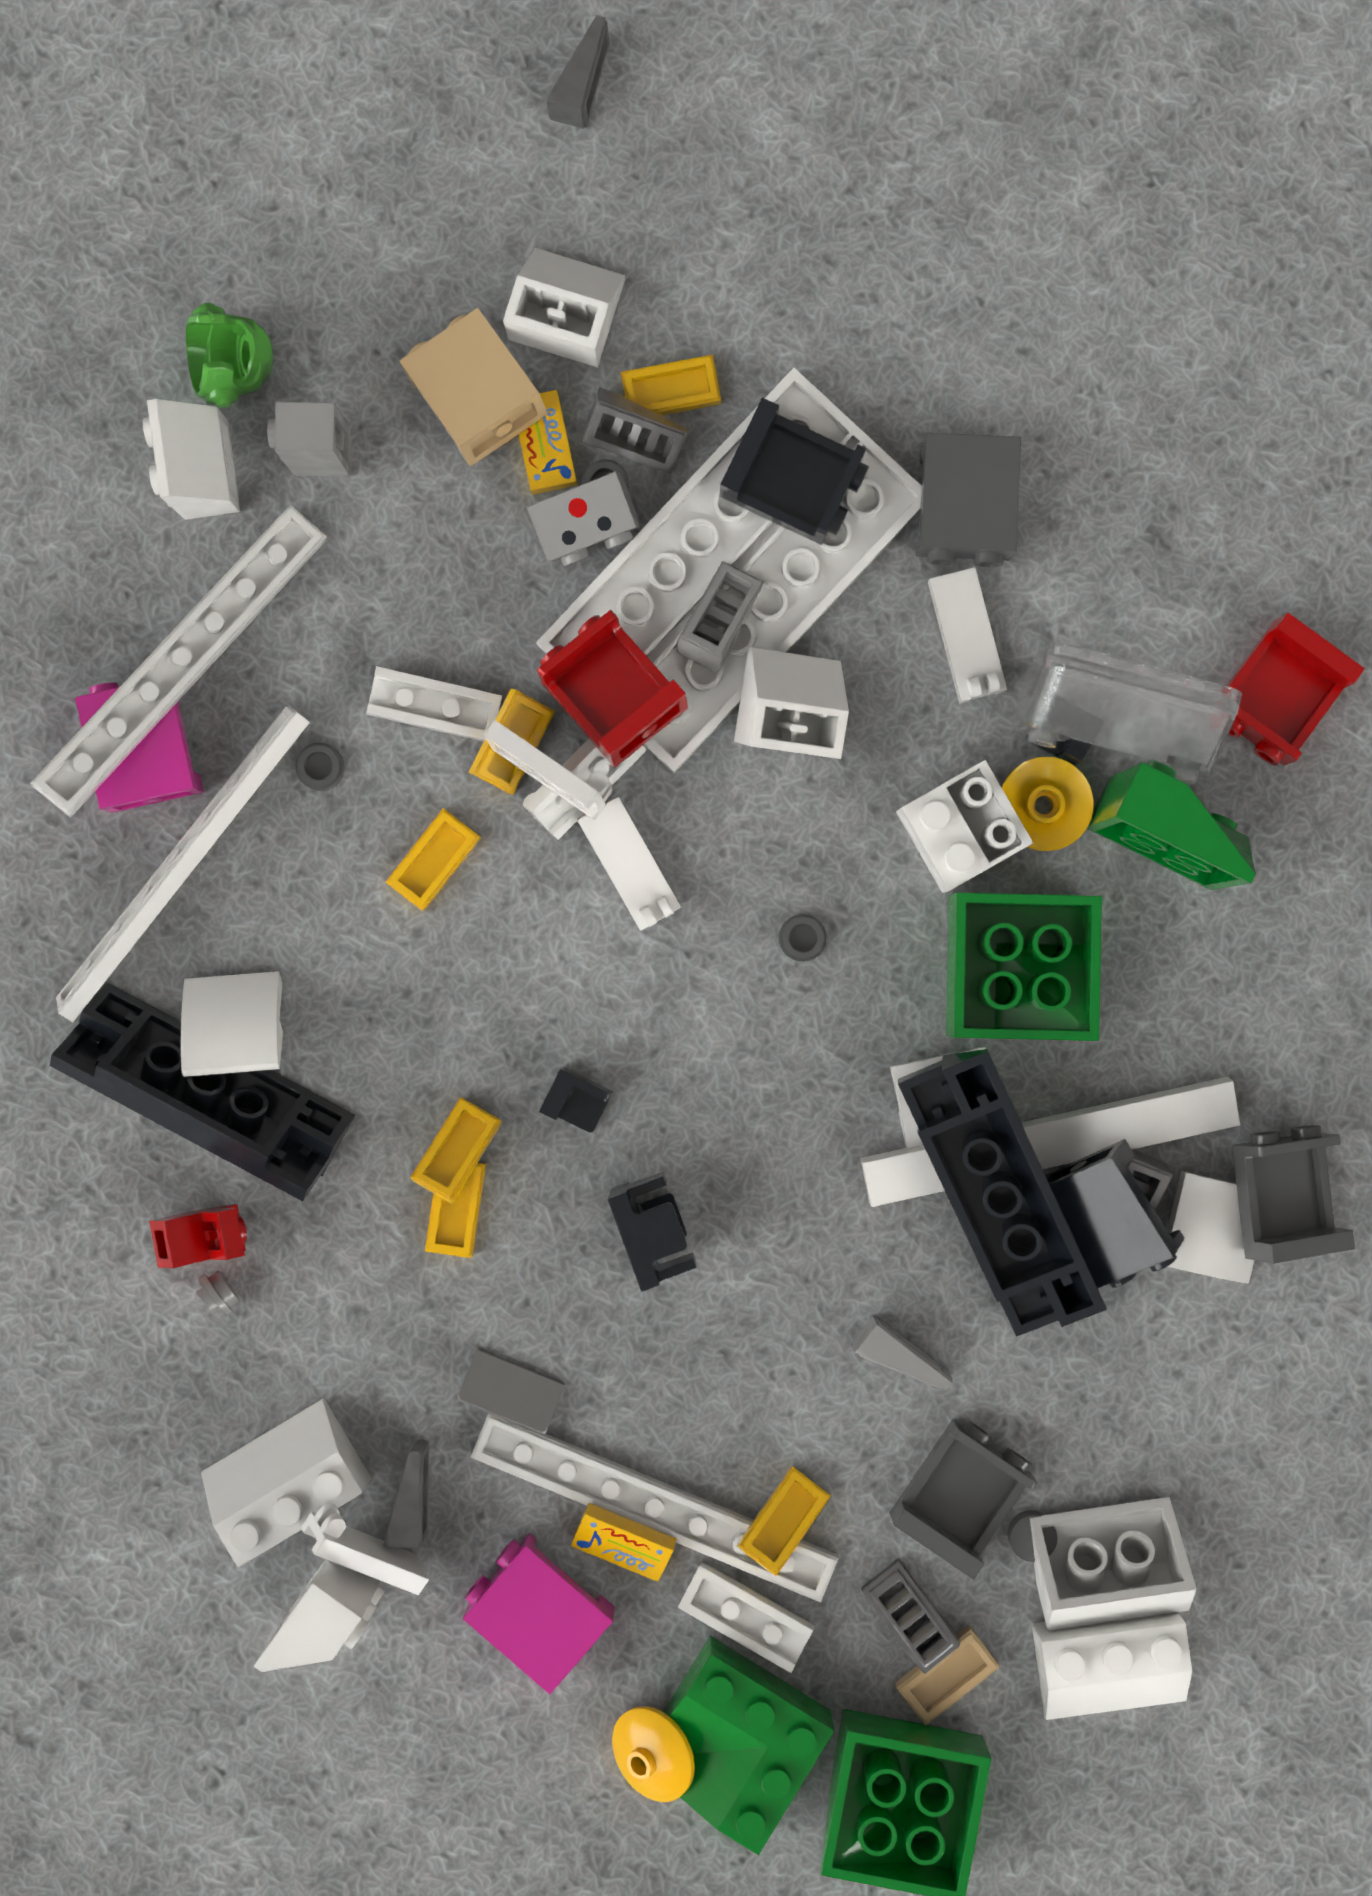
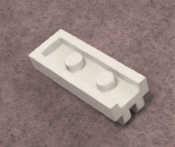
(967, 635)
(432, 704)
(585, 796)
(555, 812)
(629, 864)
(362, 1551)
(746, 1617)

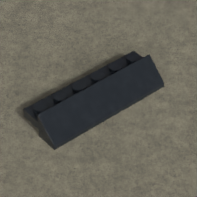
(242, 1117)
(1000, 1192)

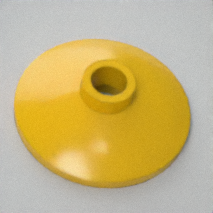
(1069, 799)
(653, 1753)

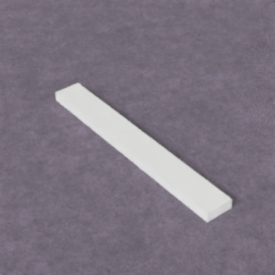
(178, 662)
(180, 863)
(1074, 1135)
(645, 1500)

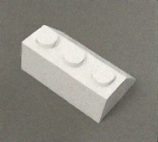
(279, 1479)
(1112, 1564)
(323, 1619)
(1112, 1665)

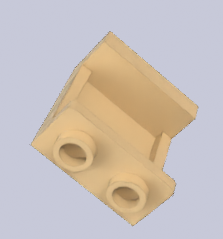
(474, 386)

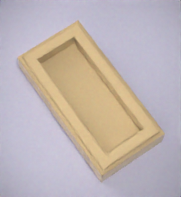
(950, 1679)

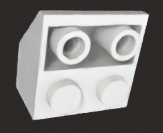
(563, 306)
(191, 458)
(792, 704)
(964, 826)

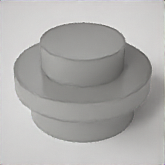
(217, 1293)

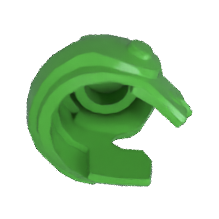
(226, 355)

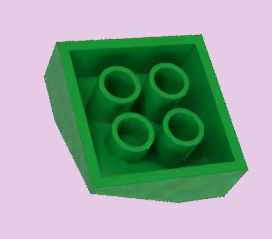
(1169, 825)
(1024, 966)
(748, 1742)
(904, 1805)

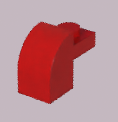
(199, 1236)

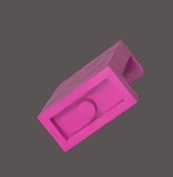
(155, 769)
(536, 1614)

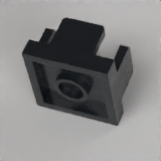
(650, 1231)

